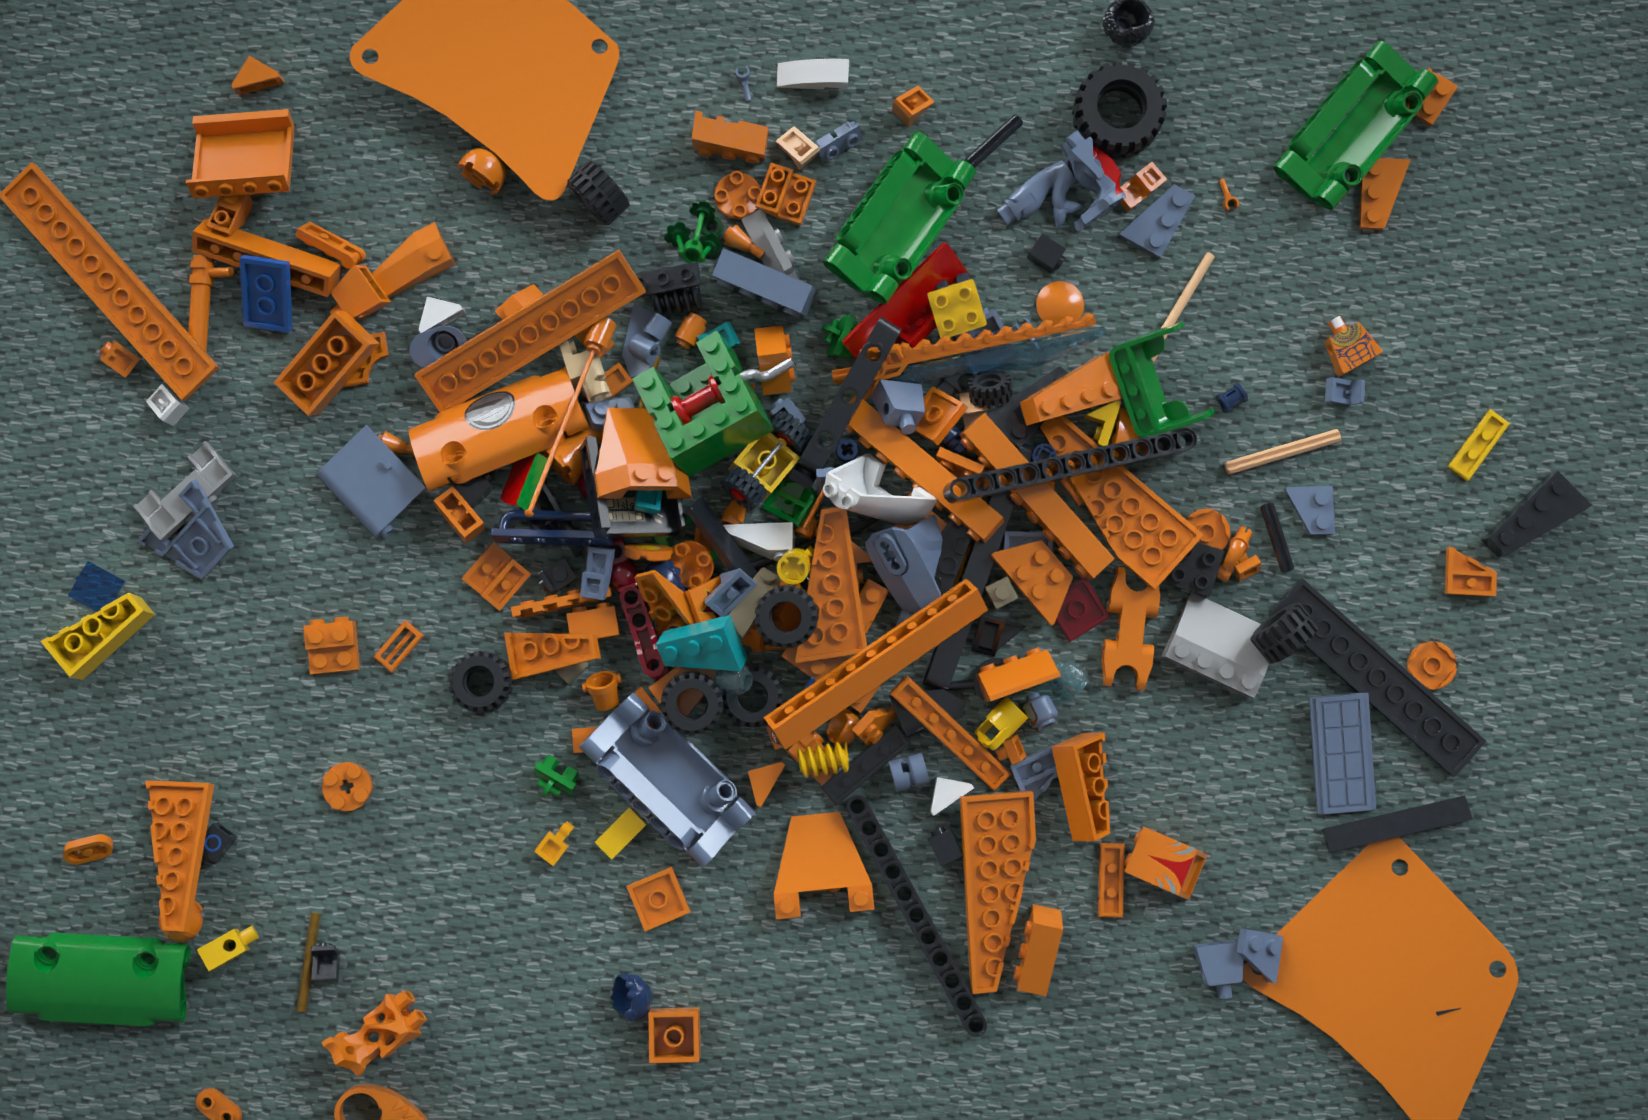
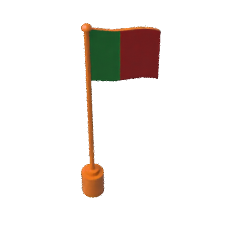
(530, 472)

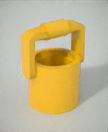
(795, 565)
(1005, 718)

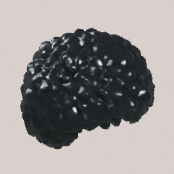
(1128, 22)

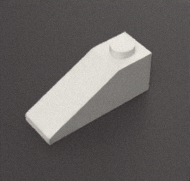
(765, 539)

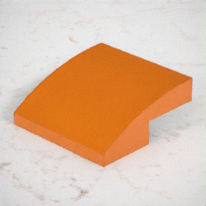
(496, 576)

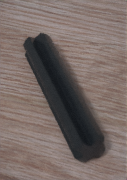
(994, 140)
(1277, 537)

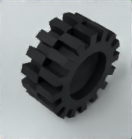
(990, 388)

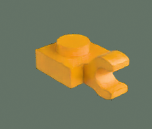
(553, 845)

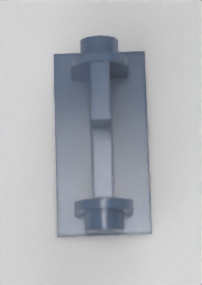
(847, 136)

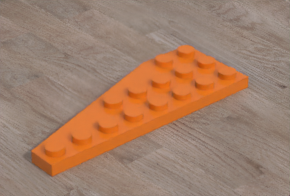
(1133, 519)
(996, 855)

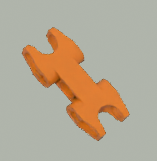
(1129, 647)

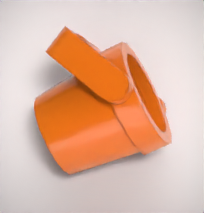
(603, 689)

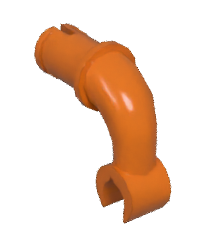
(1238, 546)

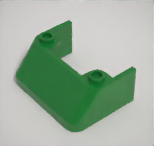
(1142, 389)

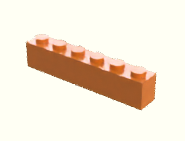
(306, 269)

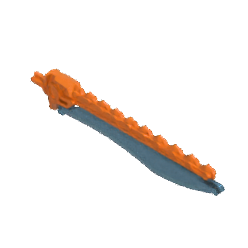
(1011, 357)

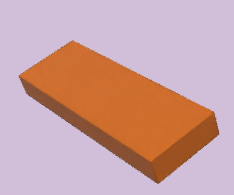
(1111, 880)

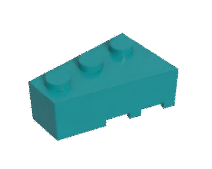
(704, 646)

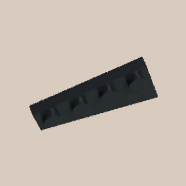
(1010, 417)
(952, 553)

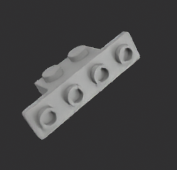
(770, 241)

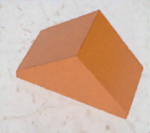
(255, 77)
(911, 105)
(763, 780)

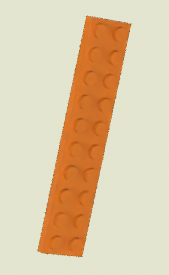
(530, 332)

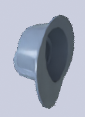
(434, 344)

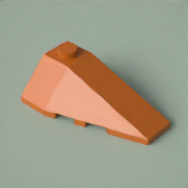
(414, 261)
(666, 601)

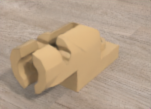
(595, 381)

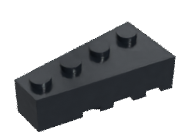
(1538, 512)

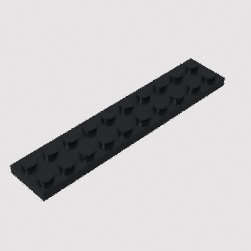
(1389, 685)

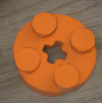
(335, 779)

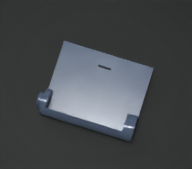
(371, 482)

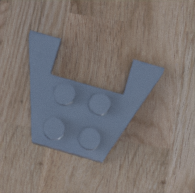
(200, 542)

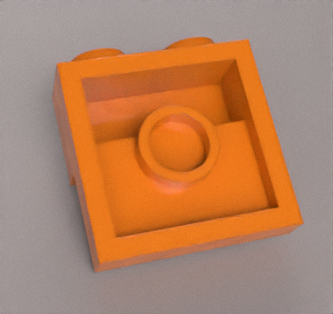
(332, 645)

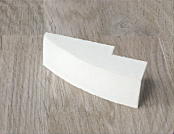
(813, 74)

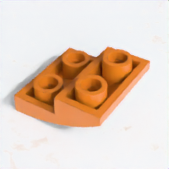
(785, 194)

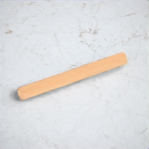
(1282, 451)

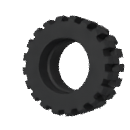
(1130, 81)

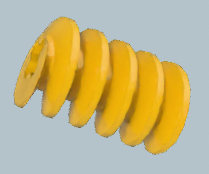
(823, 759)

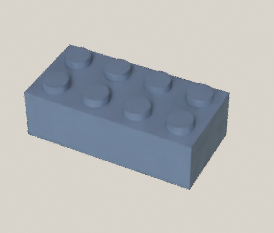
(761, 281)

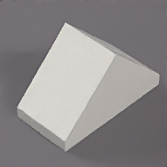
(439, 313)
(167, 405)
(947, 792)

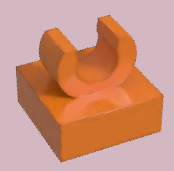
(1247, 567)
(1012, 749)

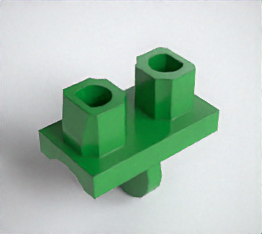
(837, 334)
(546, 772)

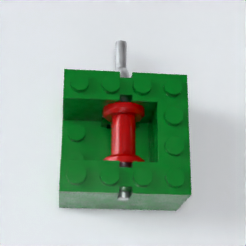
(709, 408)

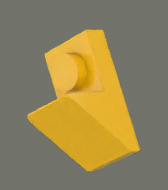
(1106, 416)

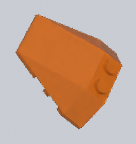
(636, 458)

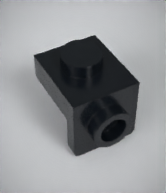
(325, 963)

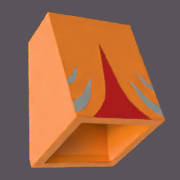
(1165, 862)

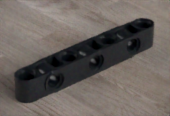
(859, 380)

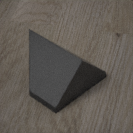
(994, 633)

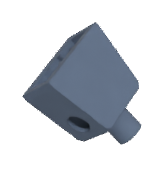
(899, 404)
(1220, 965)

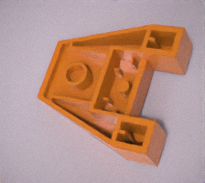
(820, 857)

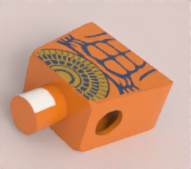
(1350, 346)

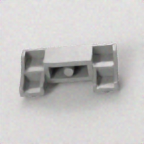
(171, 512)

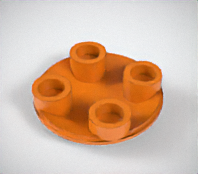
(737, 195)
(1058, 301)
(694, 561)

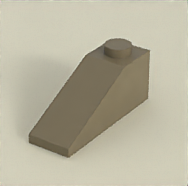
(744, 613)

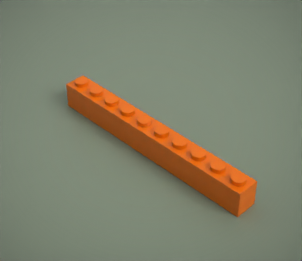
(876, 663)

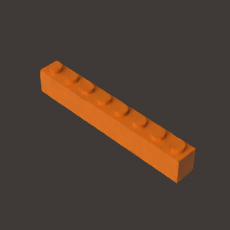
(923, 470)
(1040, 501)

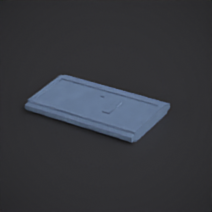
(1342, 753)

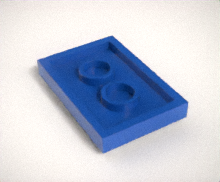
(266, 293)

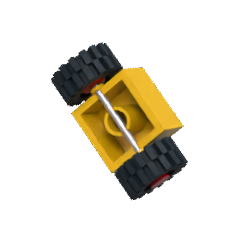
(766, 461)

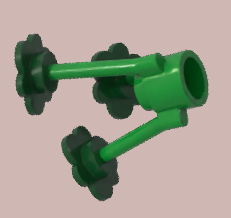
(694, 249)

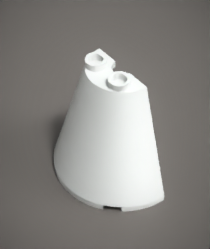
(858, 490)

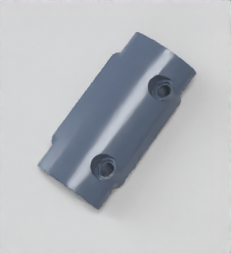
(666, 780)

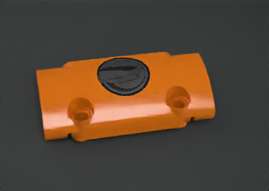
(495, 429)

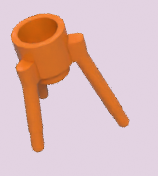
(808, 528)

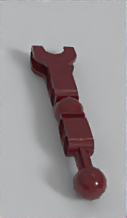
(624, 581)

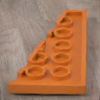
(835, 592)

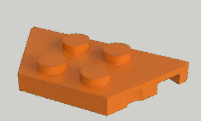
(1037, 576)

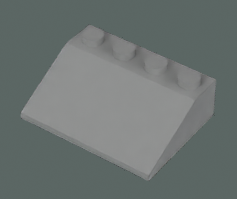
(1217, 646)

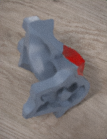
(1094, 172)

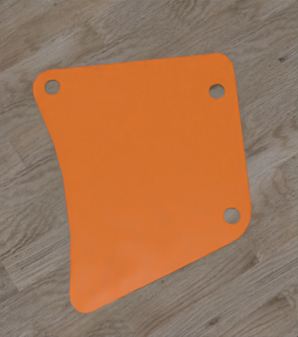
(501, 71)
(1379, 962)

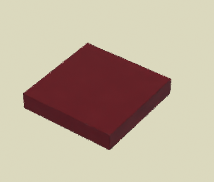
(1080, 610)

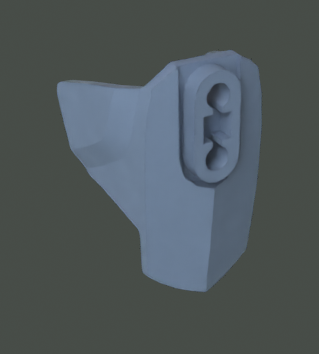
(908, 562)

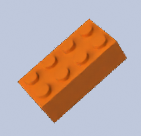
(326, 363)

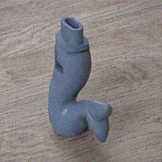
(1032, 193)

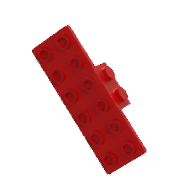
(910, 304)

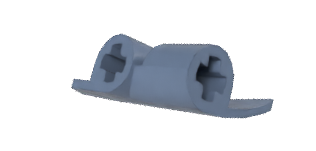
(643, 339)

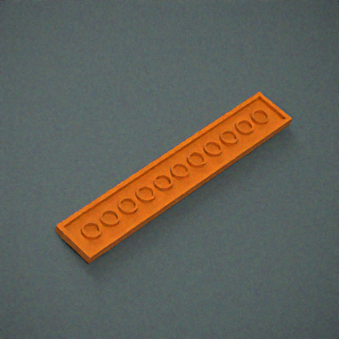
(109, 281)

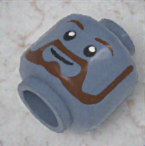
(1040, 711)

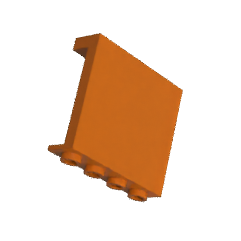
(242, 153)

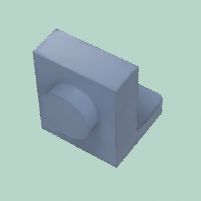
(1344, 391)

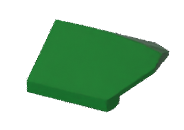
(790, 502)

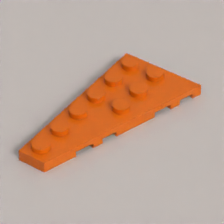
(178, 841)

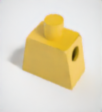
(217, 951)

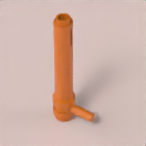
(201, 282)

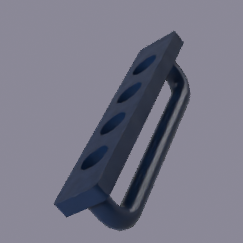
(547, 537)

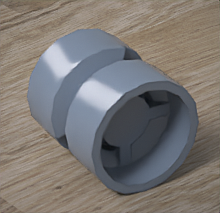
(917, 768)

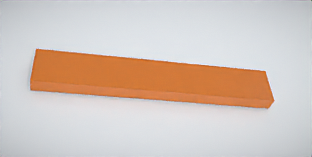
(950, 732)

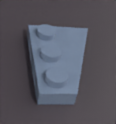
(1159, 221)

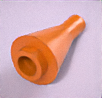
(737, 239)
(396, 444)

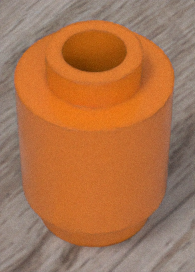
(689, 330)

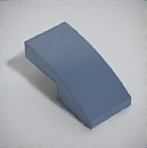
(598, 573)

